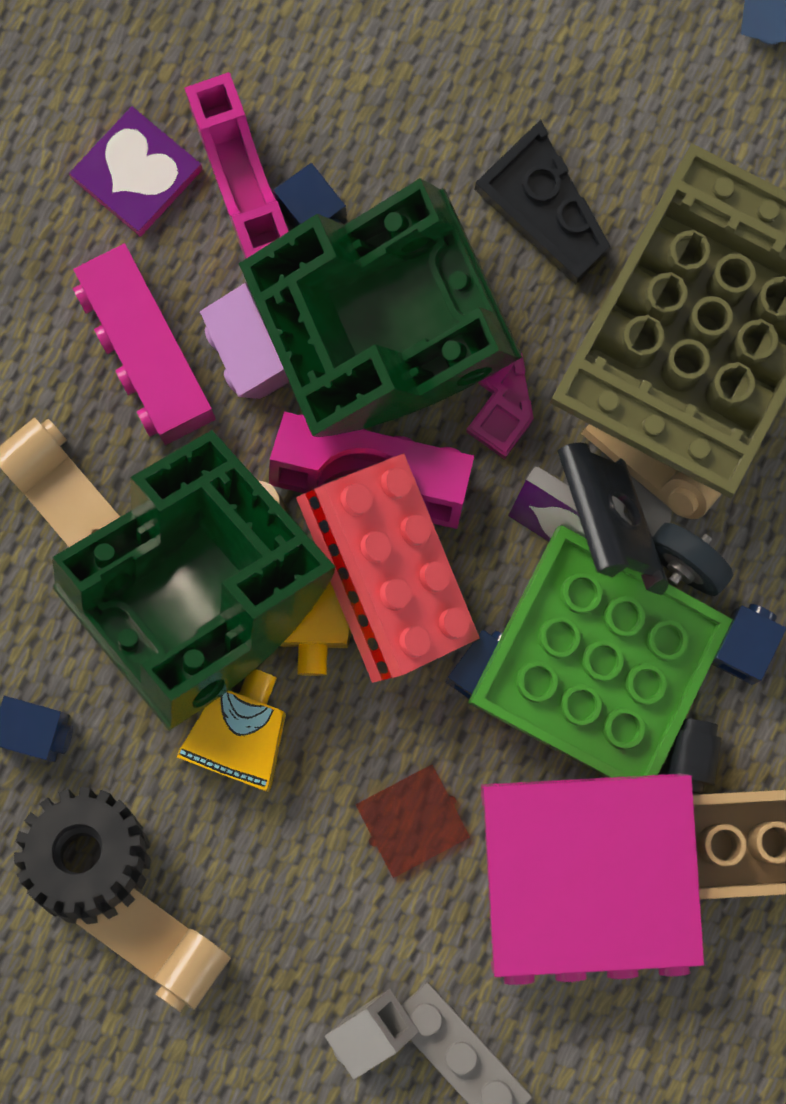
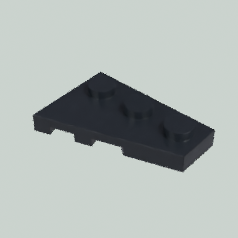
(541, 202)

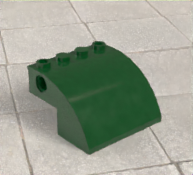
(379, 311)
(192, 579)

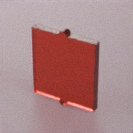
(412, 821)

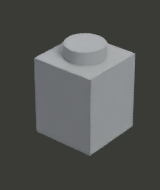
(371, 1034)

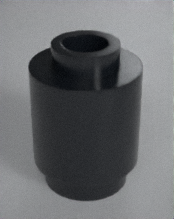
(695, 753)

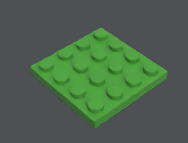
(599, 662)

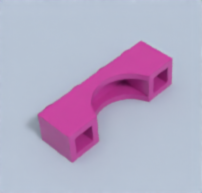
(235, 163)
(307, 462)

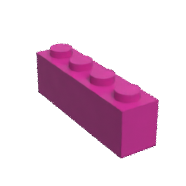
(144, 345)

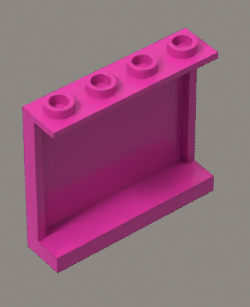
(592, 877)

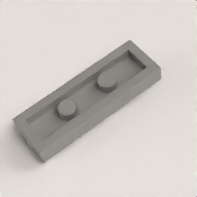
(460, 1052)

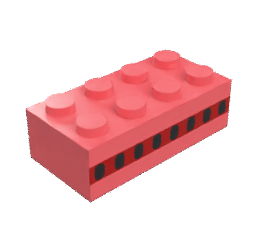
(388, 568)

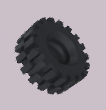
(108, 881)

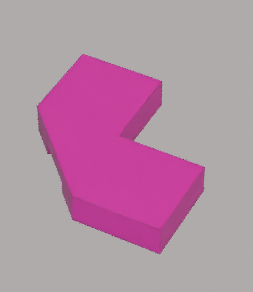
(506, 412)

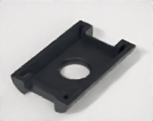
(610, 537)

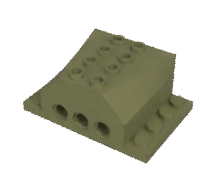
(693, 328)

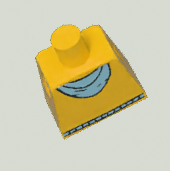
(239, 734)

